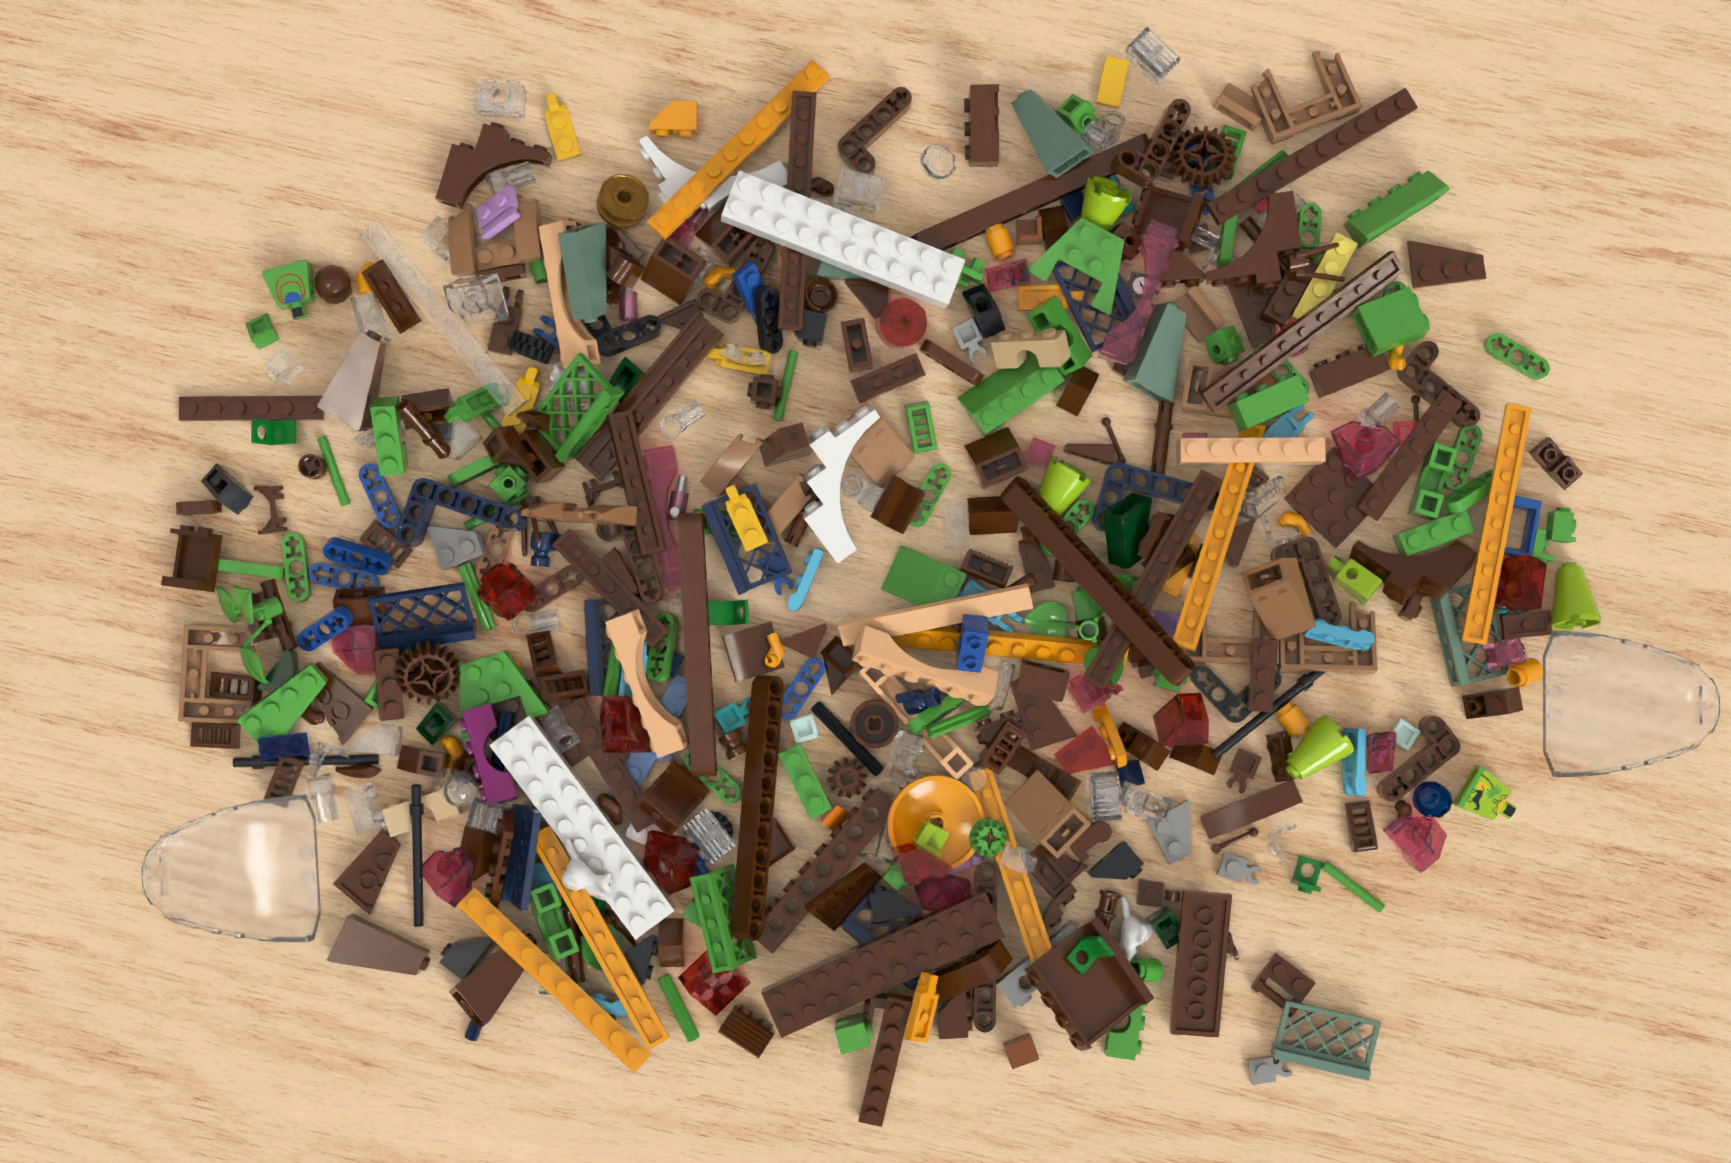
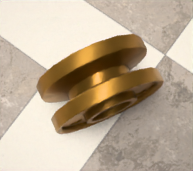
(624, 188)

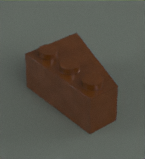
(982, 125)

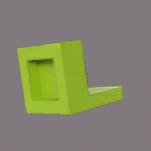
(931, 837)

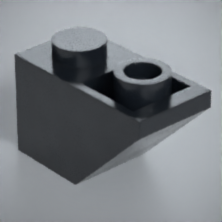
(640, 957)

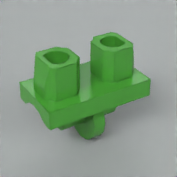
(972, 273)

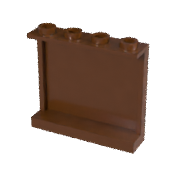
(1089, 1001)

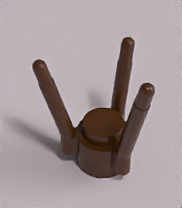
(1298, 261)
(526, 503)

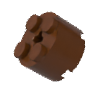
(888, 722)

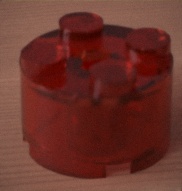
(913, 317)
(506, 590)

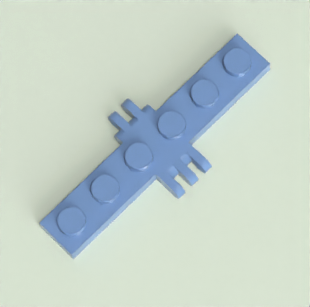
(675, 702)

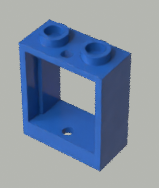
(1533, 510)

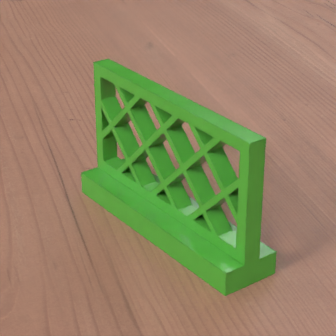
(592, 418)
(713, 918)

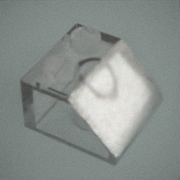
(477, 299)

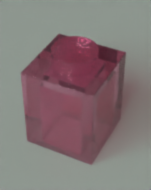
(1039, 453)
(1504, 652)

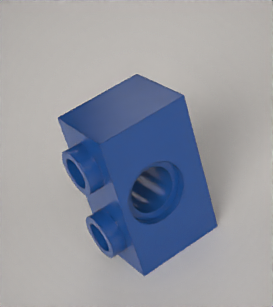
(972, 643)

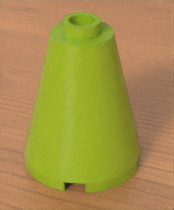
(1104, 201)
(1062, 484)
(1573, 600)
(1318, 749)

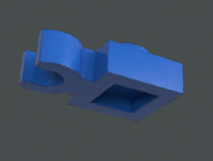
(775, 565)

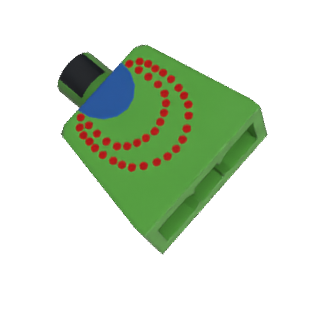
(292, 287)

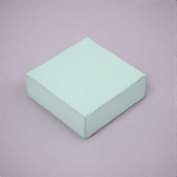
(804, 728)
(1405, 734)

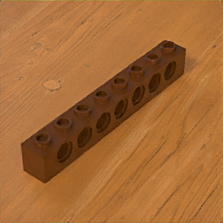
(875, 798)

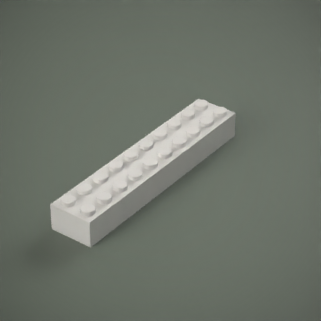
(842, 240)
(577, 817)

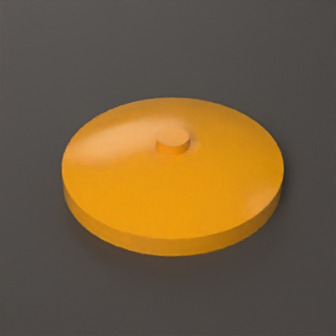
(941, 802)

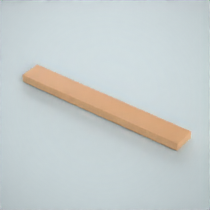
(939, 613)

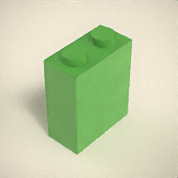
(1391, 321)

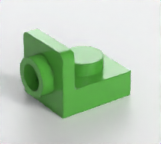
(1540, 544)

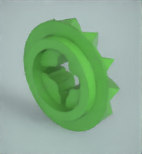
(981, 829)

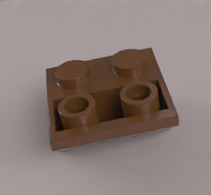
(724, 239)
(672, 270)
(996, 457)

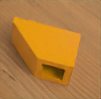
(676, 119)

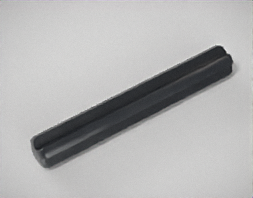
(847, 738)

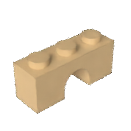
(1048, 346)
(400, 821)

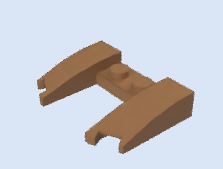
(1338, 102)
(468, 258)
(725, 473)
(592, 515)
(1228, 649)
(1297, 657)
(193, 700)

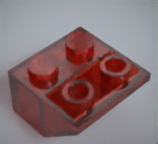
(1521, 583)
(1182, 721)
(622, 726)
(670, 860)
(917, 863)
(711, 988)

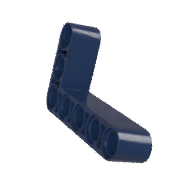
(1150, 488)
(457, 503)

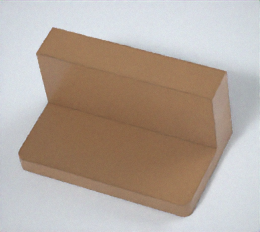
(1238, 107)
(1201, 316)

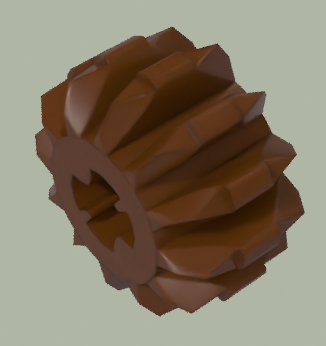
(843, 770)

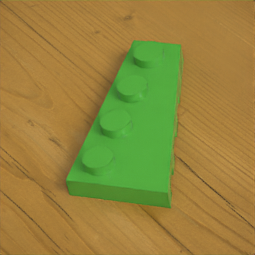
(284, 705)

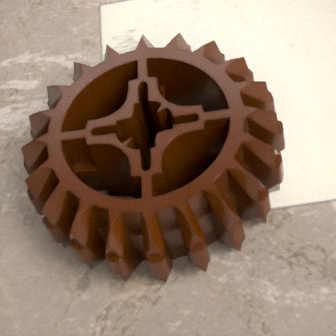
(1224, 159)
(411, 680)

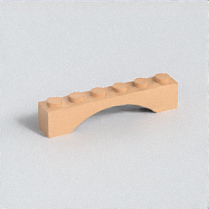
(571, 333)
(1250, 450)
(880, 652)
(665, 730)
(942, 746)

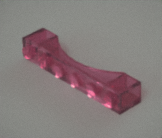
(1155, 249)
(662, 469)

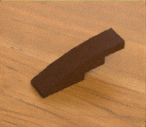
(1251, 809)

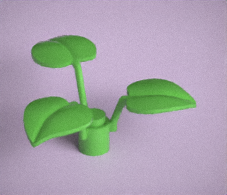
(242, 603)
(1051, 618)

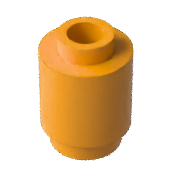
(999, 242)
(1524, 672)
(1293, 719)

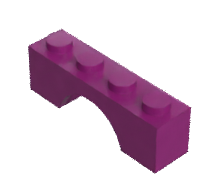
(480, 725)

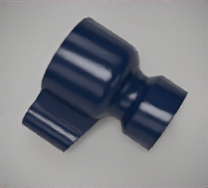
(542, 548)
(918, 700)

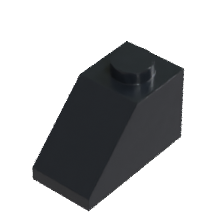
(984, 311)
(812, 329)
(227, 489)
(1117, 864)
(889, 905)
(464, 955)

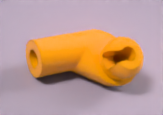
(717, 275)
(362, 285)
(1395, 359)
(1295, 520)
(776, 651)
(453, 747)

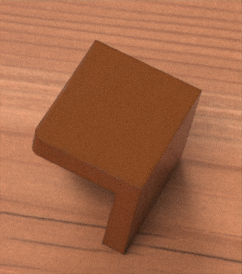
(1029, 231)
(1021, 1051)

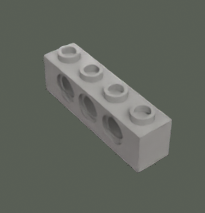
(1010, 980)

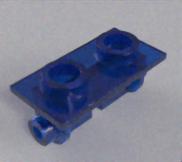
(283, 746)

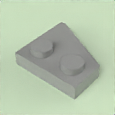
(456, 545)
(1174, 833)

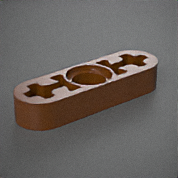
(951, 362)
(564, 574)

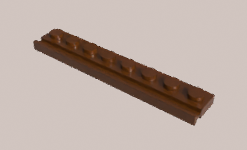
(653, 390)

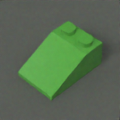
(922, 578)

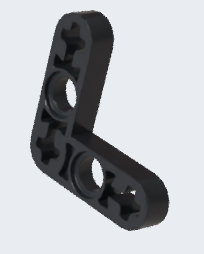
(608, 334)
(1230, 699)

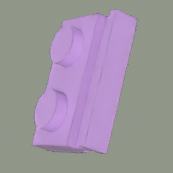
(498, 212)

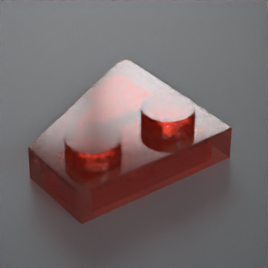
(1084, 753)

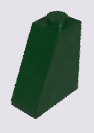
(1125, 527)

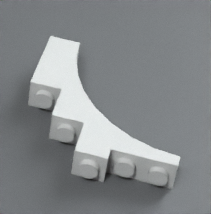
(677, 176)
(825, 480)

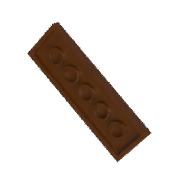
(1200, 963)

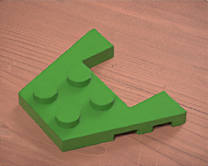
(1090, 251)
(496, 680)

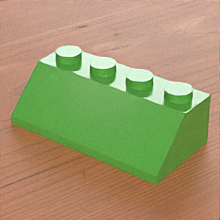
(1395, 207)
(1009, 393)

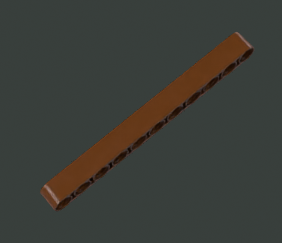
(1025, 199)
(1098, 581)
(697, 644)
(757, 808)

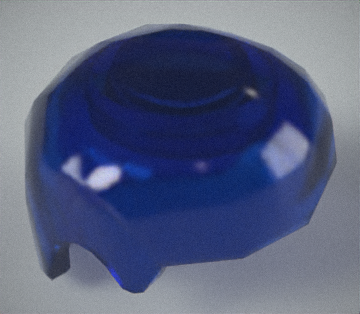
(1432, 799)

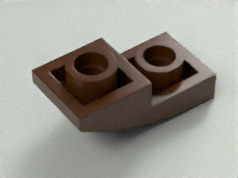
(1555, 463)
(1052, 913)

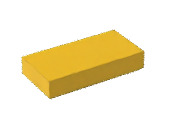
(1112, 82)

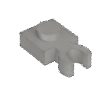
(968, 336)
(1235, 868)
(1264, 1069)

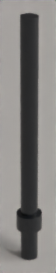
(1303, 683)
(255, 762)
(416, 809)

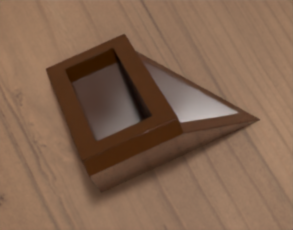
(506, 447)
(838, 663)
(780, 842)
(479, 848)

